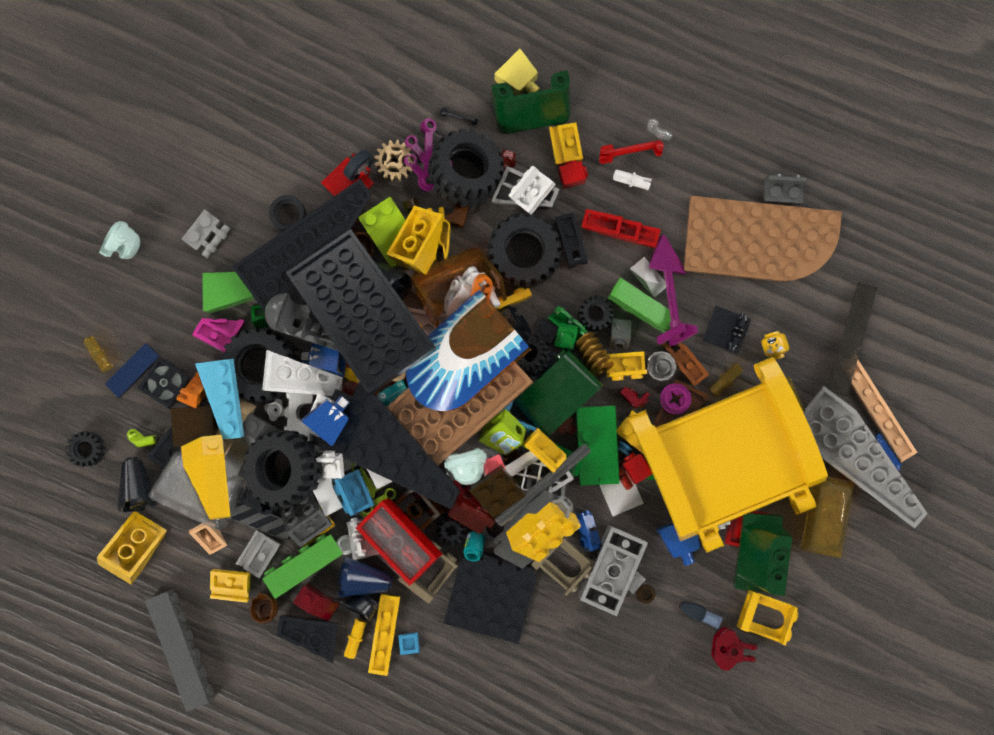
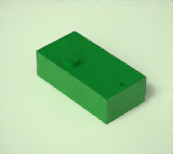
(598, 431)

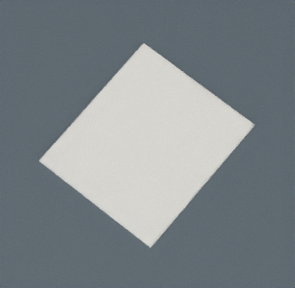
(619, 499)

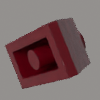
(315, 602)

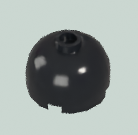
(517, 322)

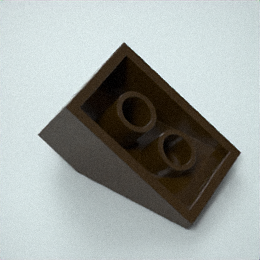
(419, 508)

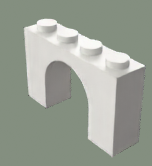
(327, 496)

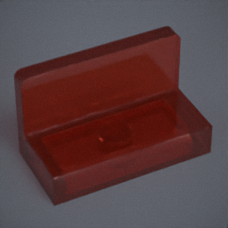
(471, 515)

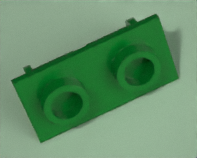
(562, 316)

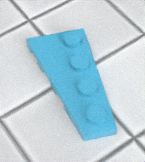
(222, 392)

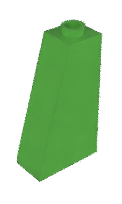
(223, 291)
(640, 305)

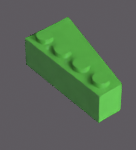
(302, 566)

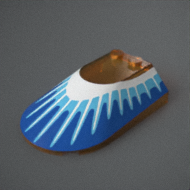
(471, 353)

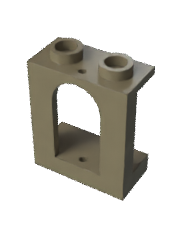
(567, 582)
(429, 593)

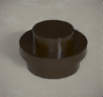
(645, 593)

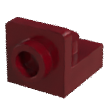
(630, 396)

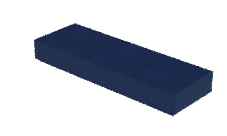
(132, 370)

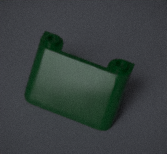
(532, 109)
(557, 393)

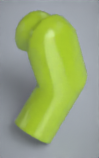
(140, 440)

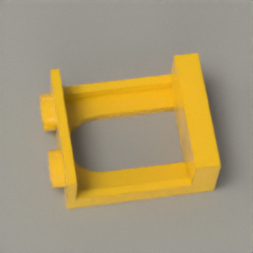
(780, 634)

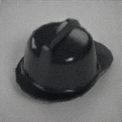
(361, 605)

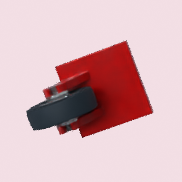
(349, 172)

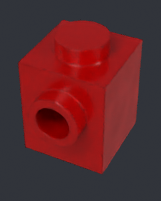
(572, 174)
(637, 467)

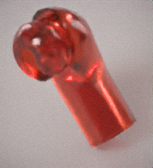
(623, 477)

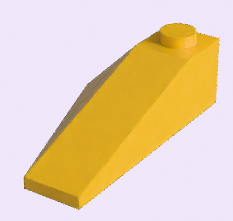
(206, 468)

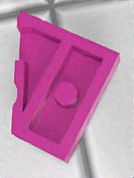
(218, 331)

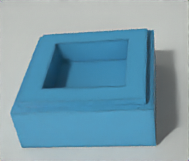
(409, 643)

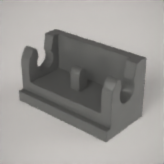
(505, 551)

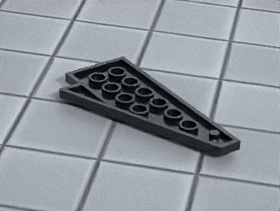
(266, 267)
(384, 446)

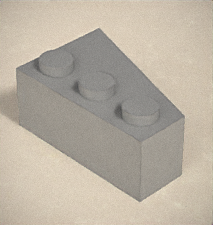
(511, 178)

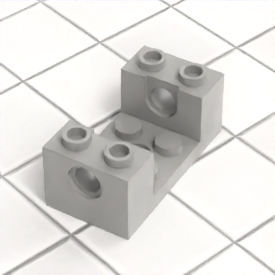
(619, 550)

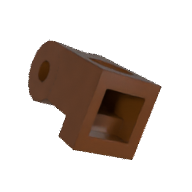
(459, 216)

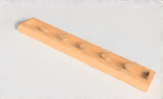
(881, 414)

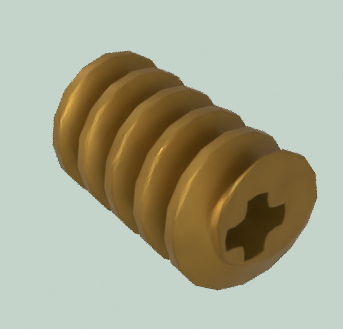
(592, 354)

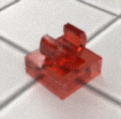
(566, 426)

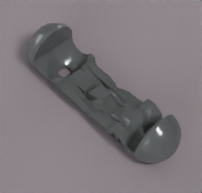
(282, 312)

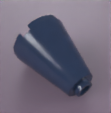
(362, 579)

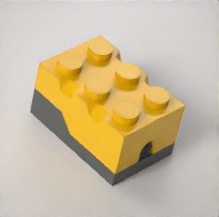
(542, 525)

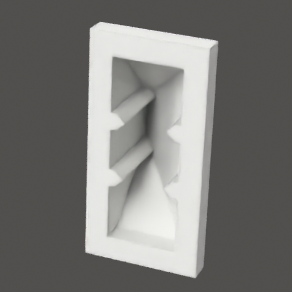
(648, 277)

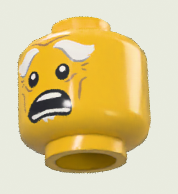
(775, 345)

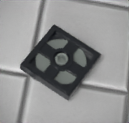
(164, 382)

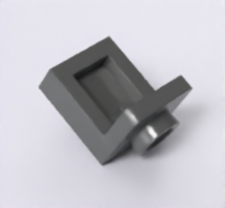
(620, 334)

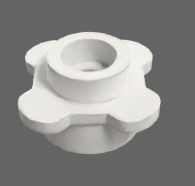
(270, 409)

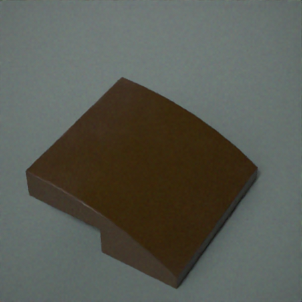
(191, 424)

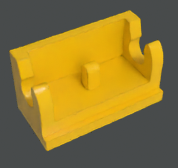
(545, 450)

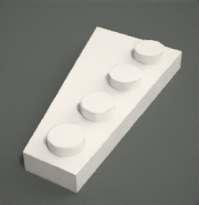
(291, 376)

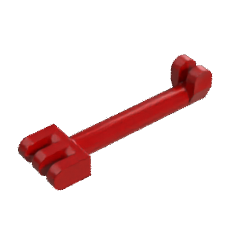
(608, 152)

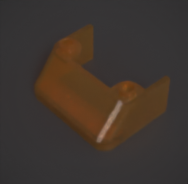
(436, 283)

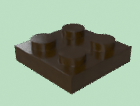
(497, 491)

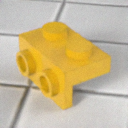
(627, 364)

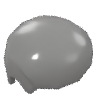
(661, 365)

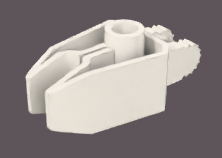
(459, 290)

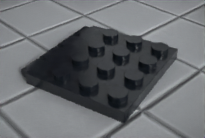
(491, 597)

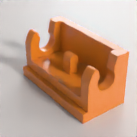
(193, 392)

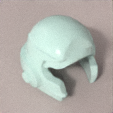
(121, 239)
(467, 466)

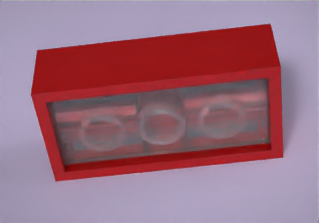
(399, 541)

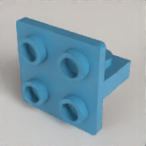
(353, 492)

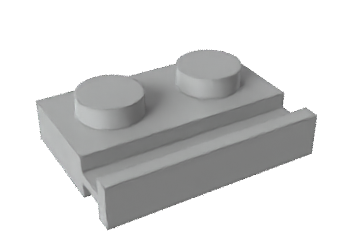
(258, 554)

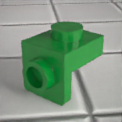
(566, 336)

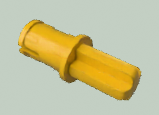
(355, 638)

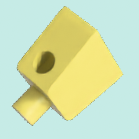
(518, 74)

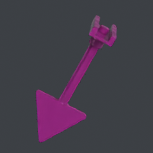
(666, 260)

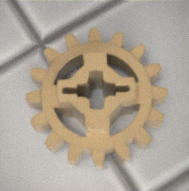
(389, 165)

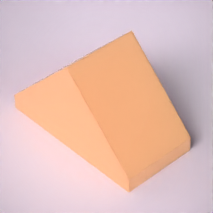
(208, 538)

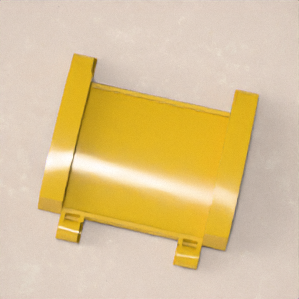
(733, 457)

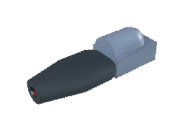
(699, 613)

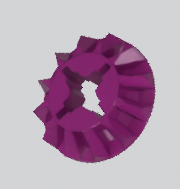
(684, 401)

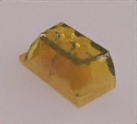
(828, 521)

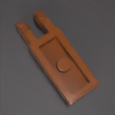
(687, 363)

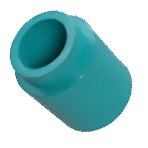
(474, 546)

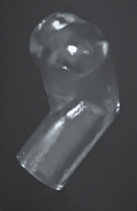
(658, 131)

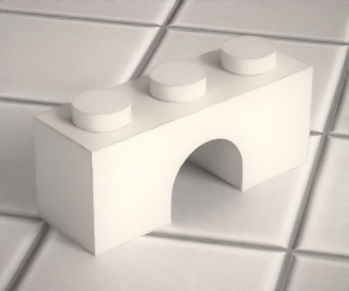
(292, 412)

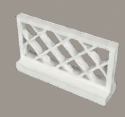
(526, 460)

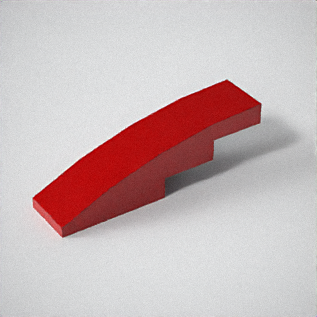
(620, 228)

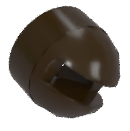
(409, 204)

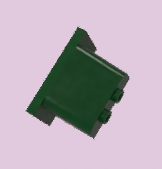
(763, 554)

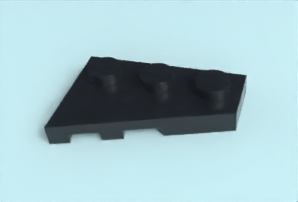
(311, 634)

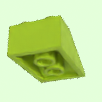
(383, 226)

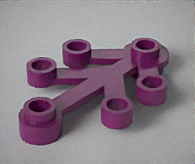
(424, 155)

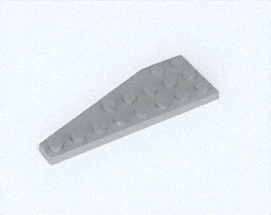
(856, 453)

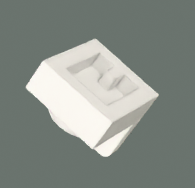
(331, 464)

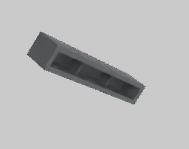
(180, 650)

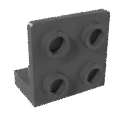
(304, 520)

